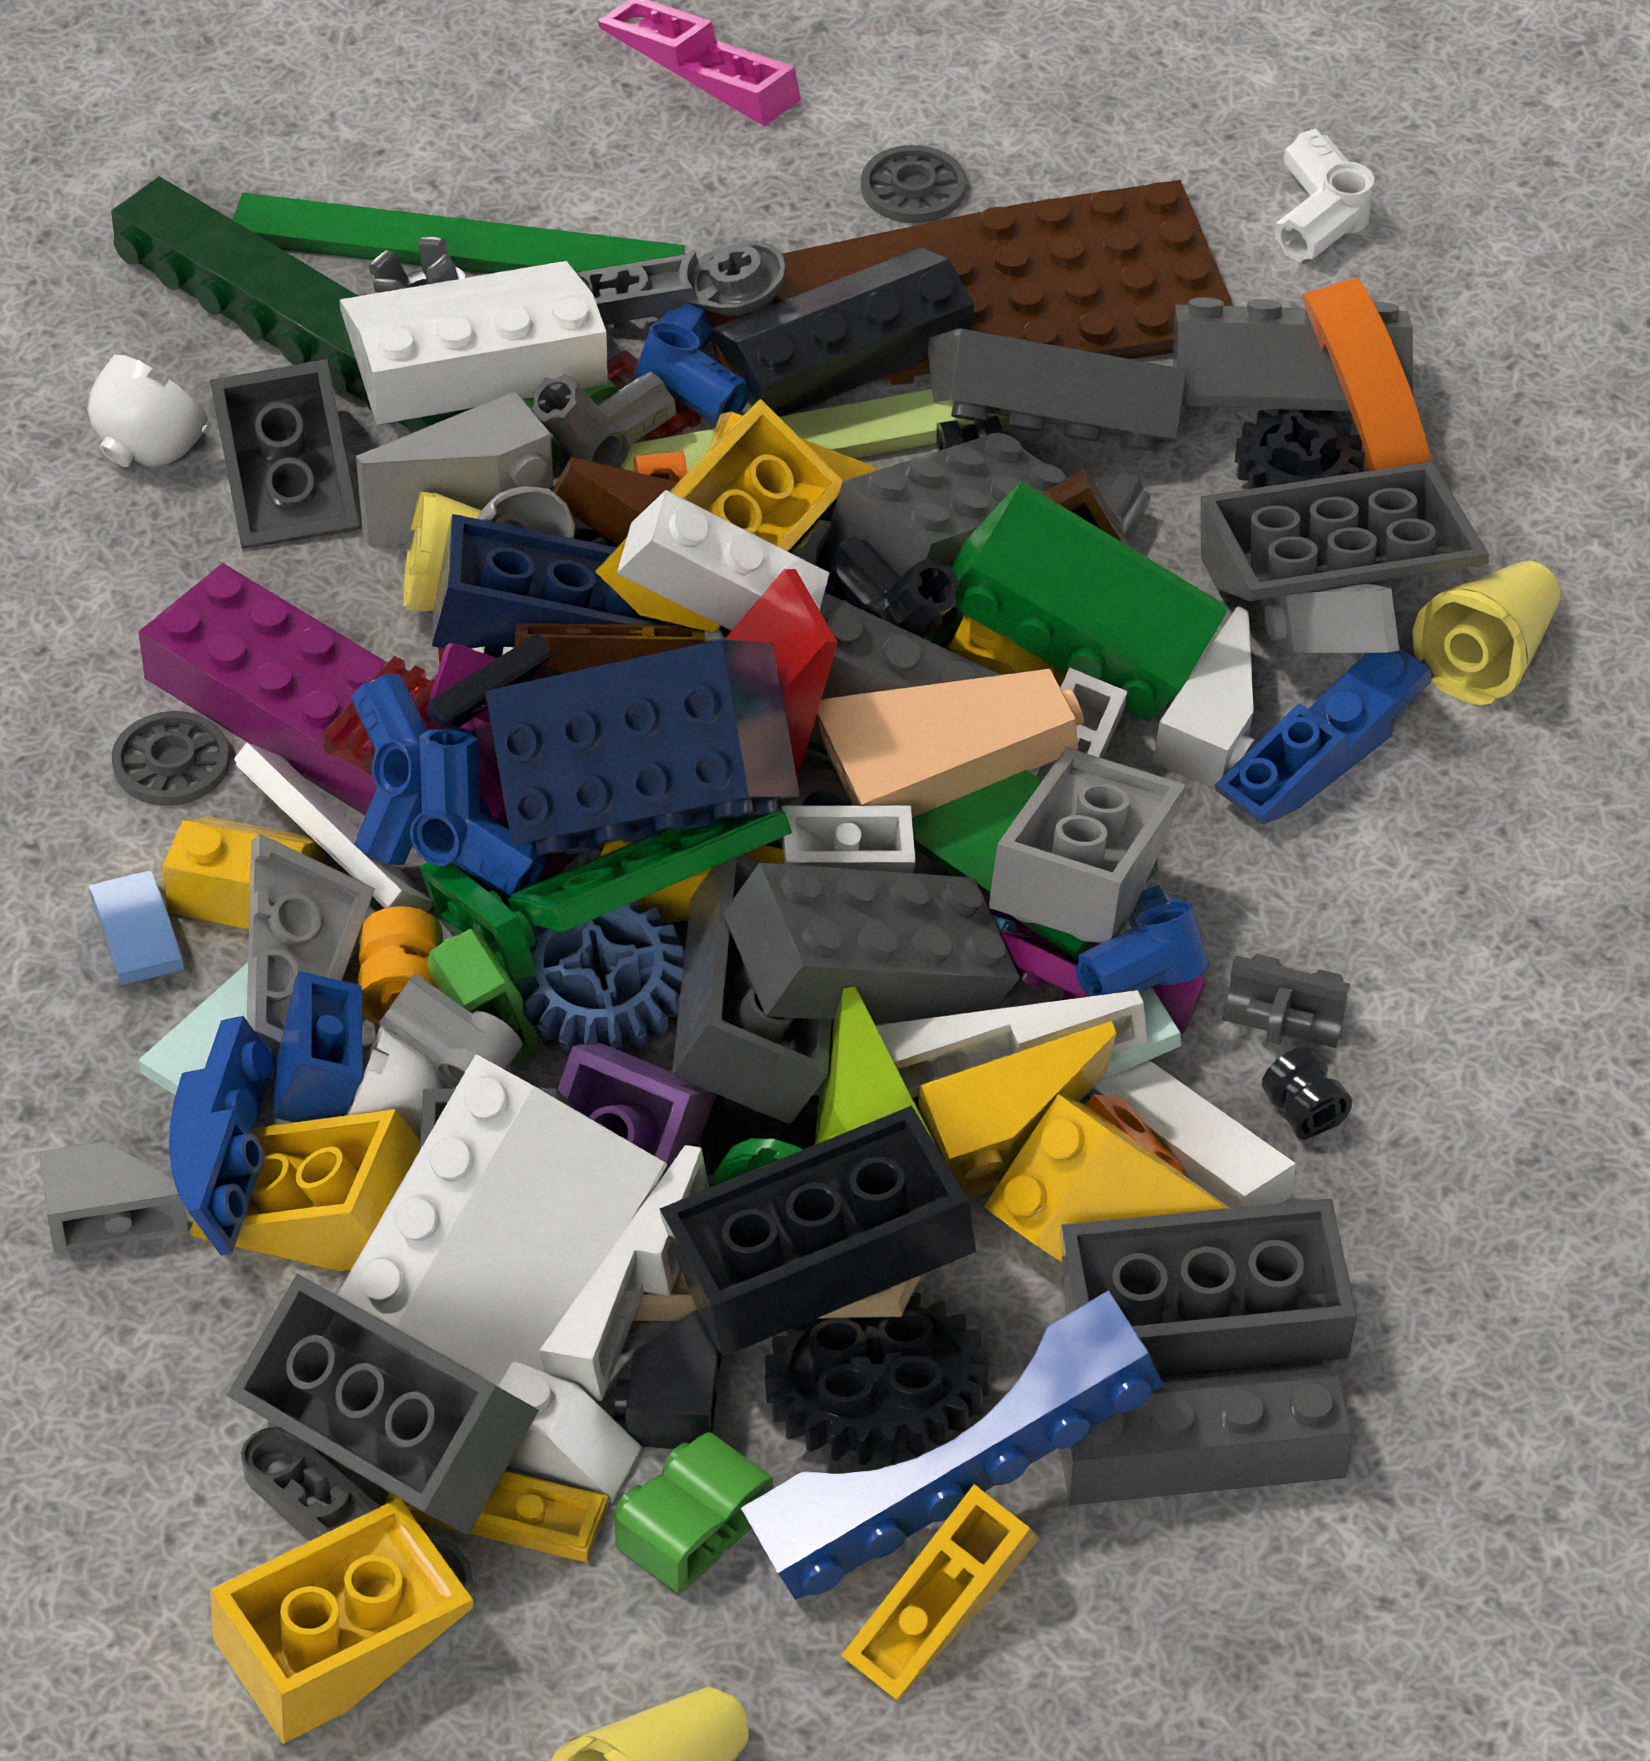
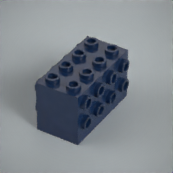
(643, 746)

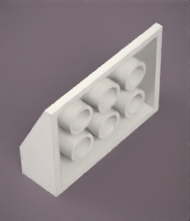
(475, 340)
(499, 1223)

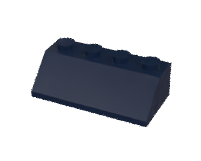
(521, 575)

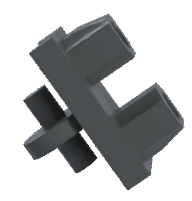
(1286, 1000)

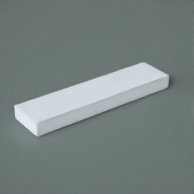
(328, 827)

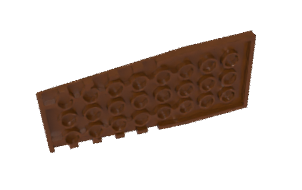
(1055, 271)

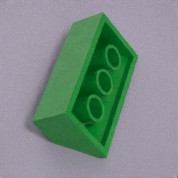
(1084, 600)

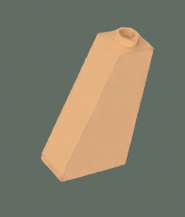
(946, 737)

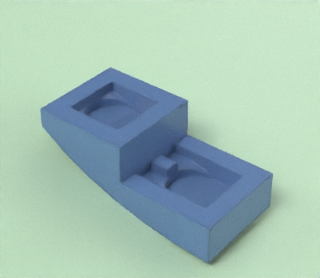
(136, 928)

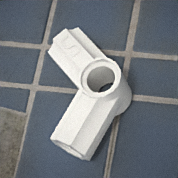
(1337, 200)

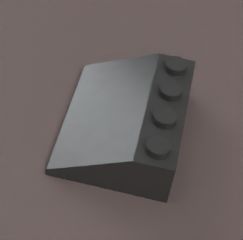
(1336, 532)

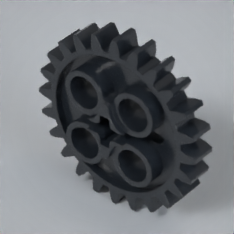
(878, 1381)

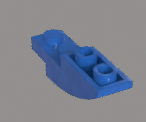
(1326, 740)
(211, 1135)

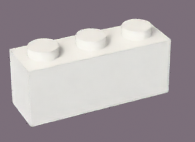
(707, 561)

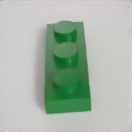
(466, 905)

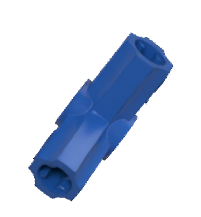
(677, 357)
(394, 733)
(459, 823)
(1158, 949)

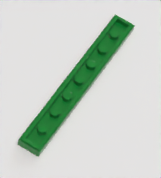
(471, 243)

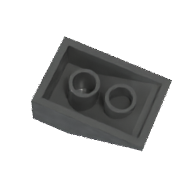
(284, 454)

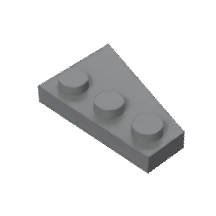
(298, 921)

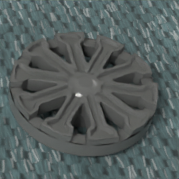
(914, 183)
(170, 757)

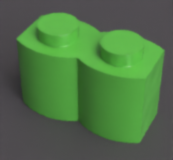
(476, 980)
(690, 1512)

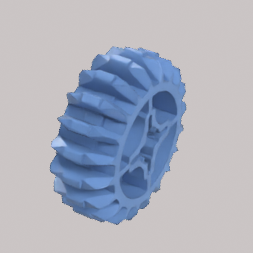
(646, 956)

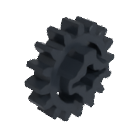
(1296, 448)

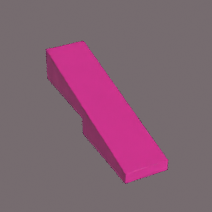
(689, 48)

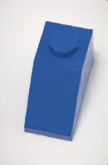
(319, 1050)

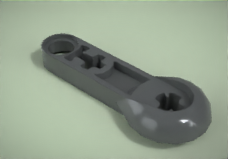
(725, 282)
(323, 1481)

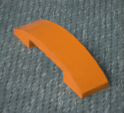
(1368, 374)

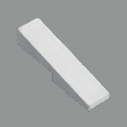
(953, 1043)
(1205, 1140)
(642, 1260)

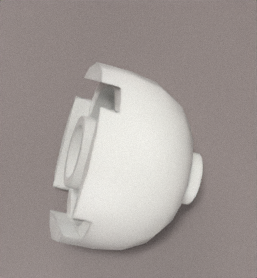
(142, 417)
(395, 1080)

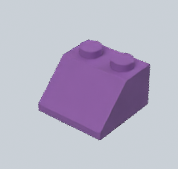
(636, 1100)

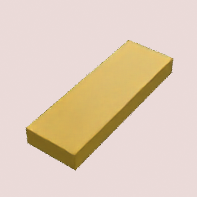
(536, 1516)

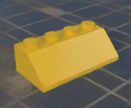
(753, 478)

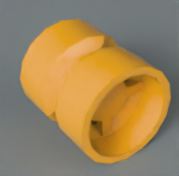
(392, 949)

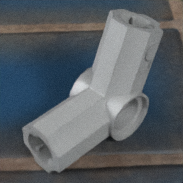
(448, 1031)

